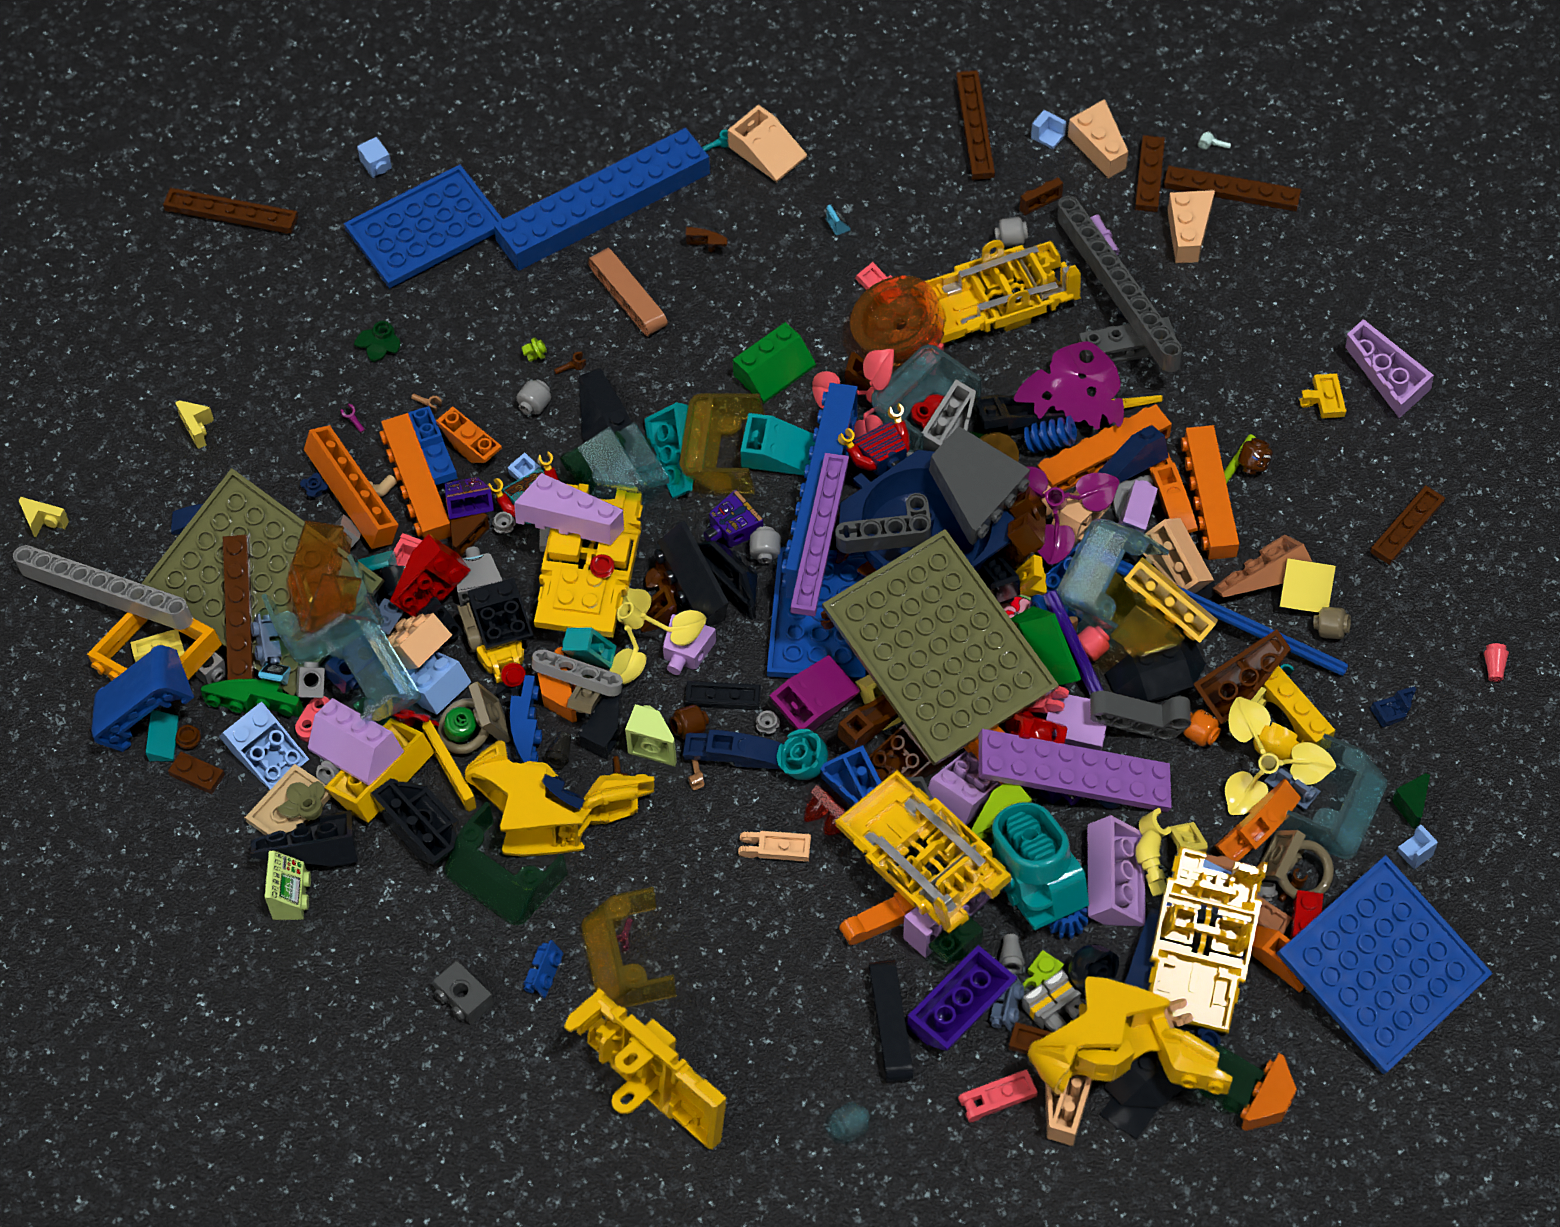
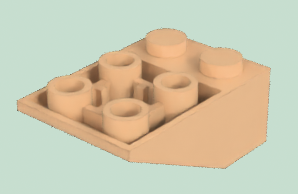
(765, 143)
(418, 639)

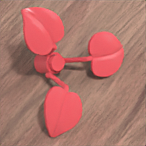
(878, 369)

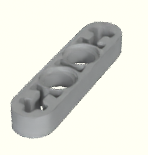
(609, 684)

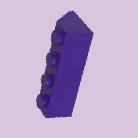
(960, 1000)

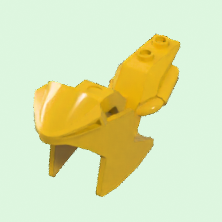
(535, 817)
(1106, 1042)

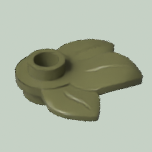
(303, 801)

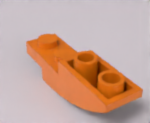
(1172, 493)
(1260, 823)

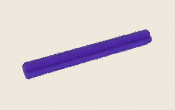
(1075, 646)

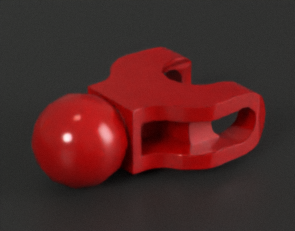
(1029, 727)

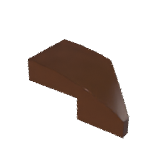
(705, 237)

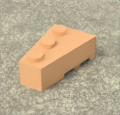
(1099, 138)
(1188, 223)
(1077, 516)
(1183, 563)
(1066, 1109)

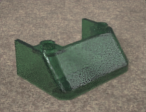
(492, 885)

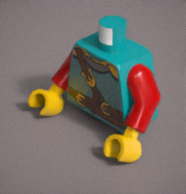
(510, 493)

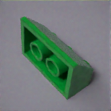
(773, 362)
(1047, 640)

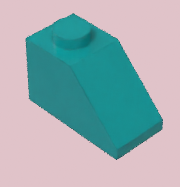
(589, 647)

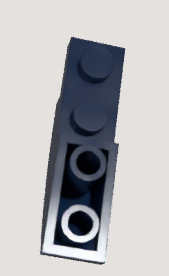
(734, 747)

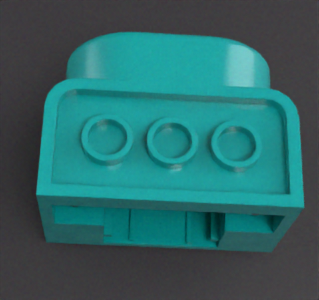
(1042, 869)

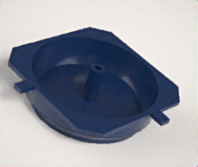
(888, 496)

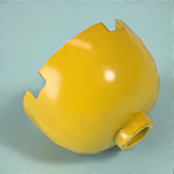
(1277, 740)

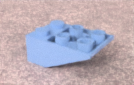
(439, 681)
(263, 745)

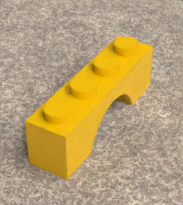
(1303, 715)

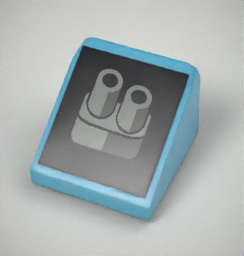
(836, 220)
(275, 673)

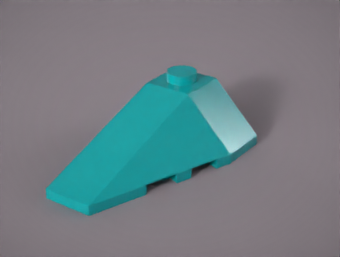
(666, 434)

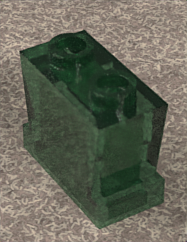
(1243, 1079)

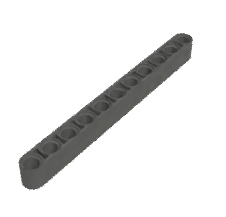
(1120, 284)

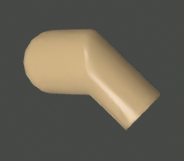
(385, 486)

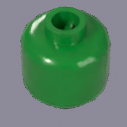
(459, 724)

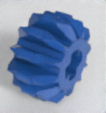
(1069, 925)

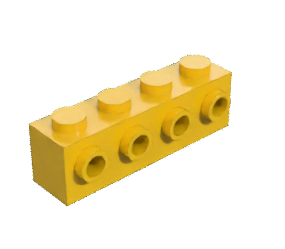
(1171, 600)

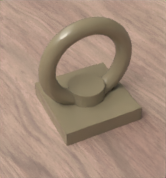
(487, 715)
(1283, 854)

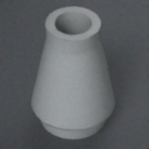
(1011, 954)

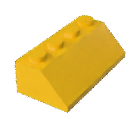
(356, 795)

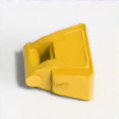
(496, 658)

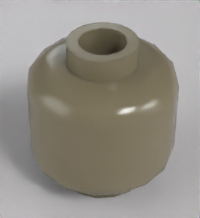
(1332, 622)

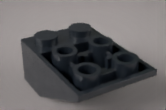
(499, 614)

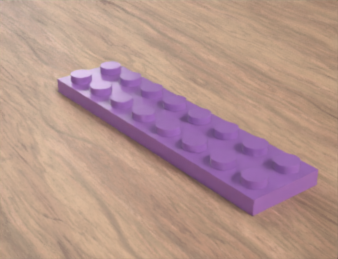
(1074, 770)

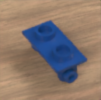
(547, 959)

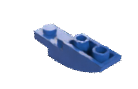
(432, 445)
(523, 722)

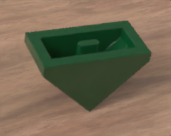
(1411, 799)

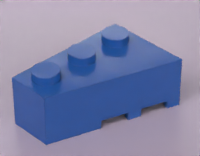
(851, 775)

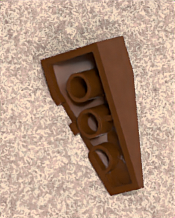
(1242, 675)

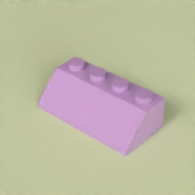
(351, 743)
(1114, 875)

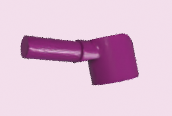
(353, 418)

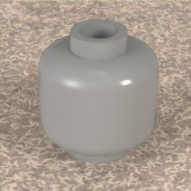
(1012, 232)
(533, 397)
(765, 544)

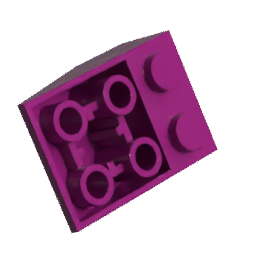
(814, 694)

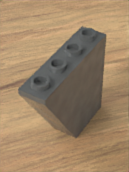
(976, 481)

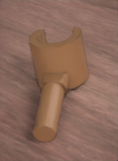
(428, 402)
(696, 781)

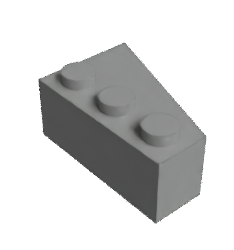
(952, 412)

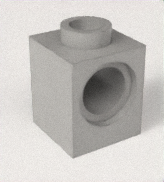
(213, 673)
(315, 690)

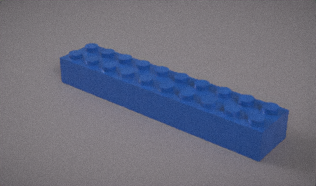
(602, 199)
(838, 414)

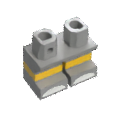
(1051, 1001)

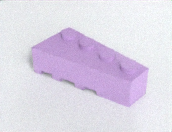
(1388, 367)
(569, 510)
(922, 929)

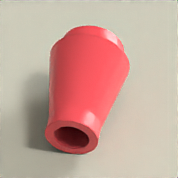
(1496, 660)

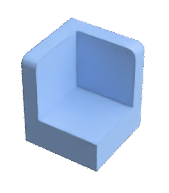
(1048, 129)
(1418, 848)

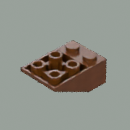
(903, 754)

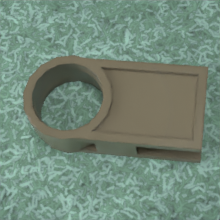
(470, 627)

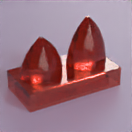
(820, 805)

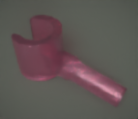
(624, 935)

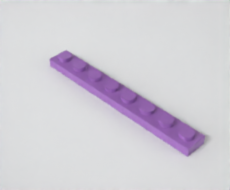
(819, 535)

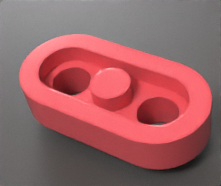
(307, 718)

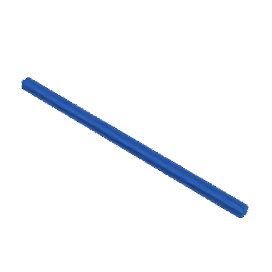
(1257, 629)

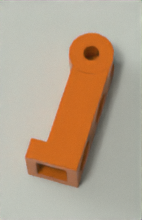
(876, 919)

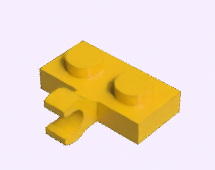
(1326, 394)

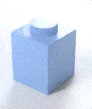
(374, 157)

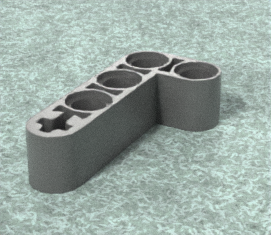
(906, 525)
(1141, 716)

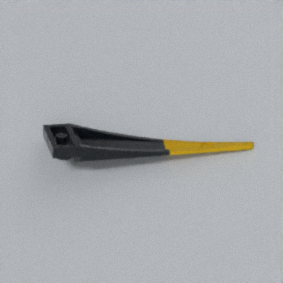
(1004, 411)

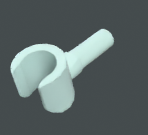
(1208, 139)

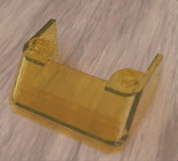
(706, 420)
(1140, 625)
(627, 983)

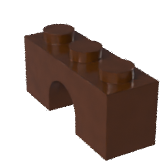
(1029, 526)

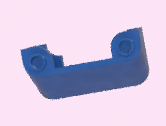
(137, 692)

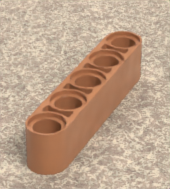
(627, 291)

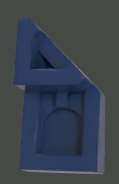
(1394, 708)
(556, 784)

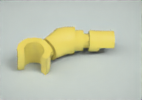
(1148, 852)

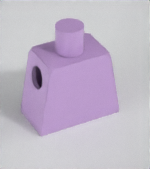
(691, 654)

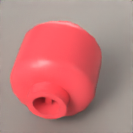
(1094, 642)

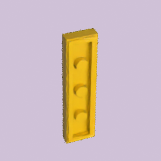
(449, 766)

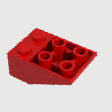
(429, 573)

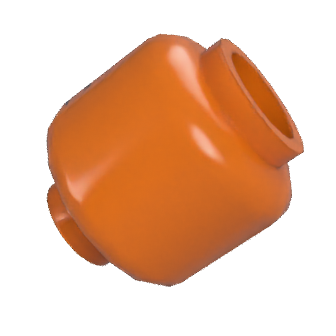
(1203, 728)

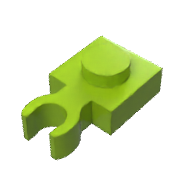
(1042, 969)

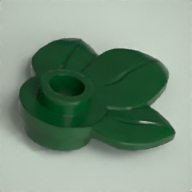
(377, 343)

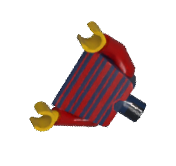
(880, 447)

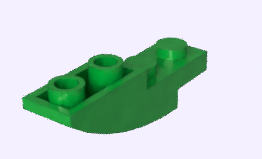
(244, 694)

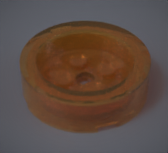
(898, 302)

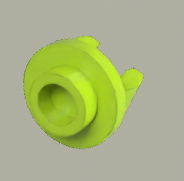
(534, 350)

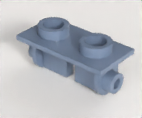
(391, 615)
(265, 649)
(1306, 792)
(1008, 1012)

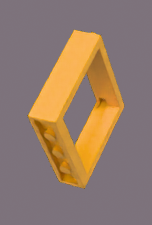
(192, 659)

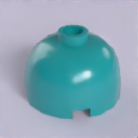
(802, 754)

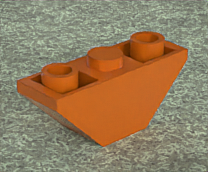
(467, 437)
(556, 693)
(1264, 948)
(1271, 1097)

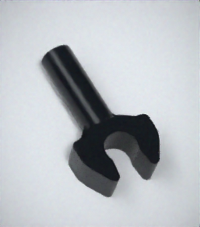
(514, 691)

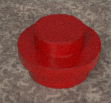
(602, 566)
(513, 674)

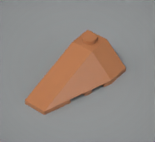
(1266, 569)

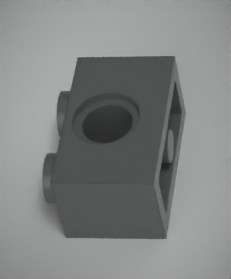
(456, 980)

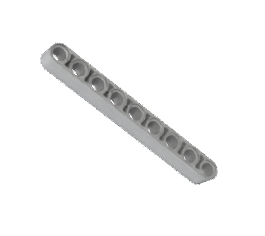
(103, 587)

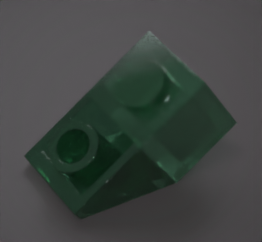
(959, 942)

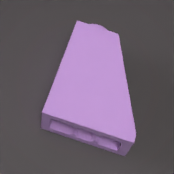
(1138, 505)

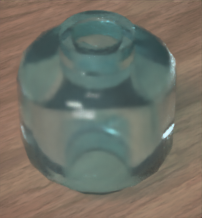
(849, 1122)

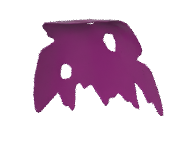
(1070, 391)

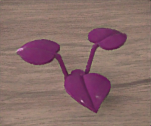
(1097, 494)

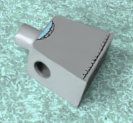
(482, 573)

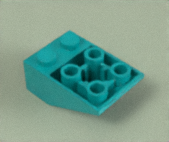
(775, 445)

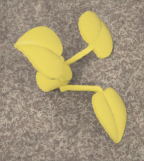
(631, 613)
(1308, 760)

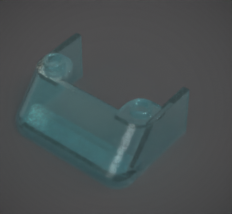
(916, 379)
(620, 469)
(1094, 566)
(302, 645)
(373, 664)
(1344, 830)

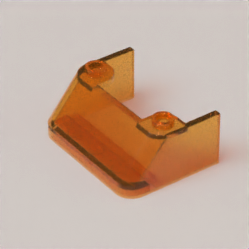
(312, 579)

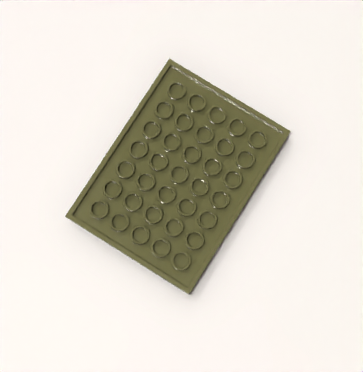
(195, 560)
(939, 646)

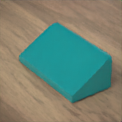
(379, 561)
(161, 736)

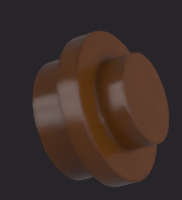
(188, 737)

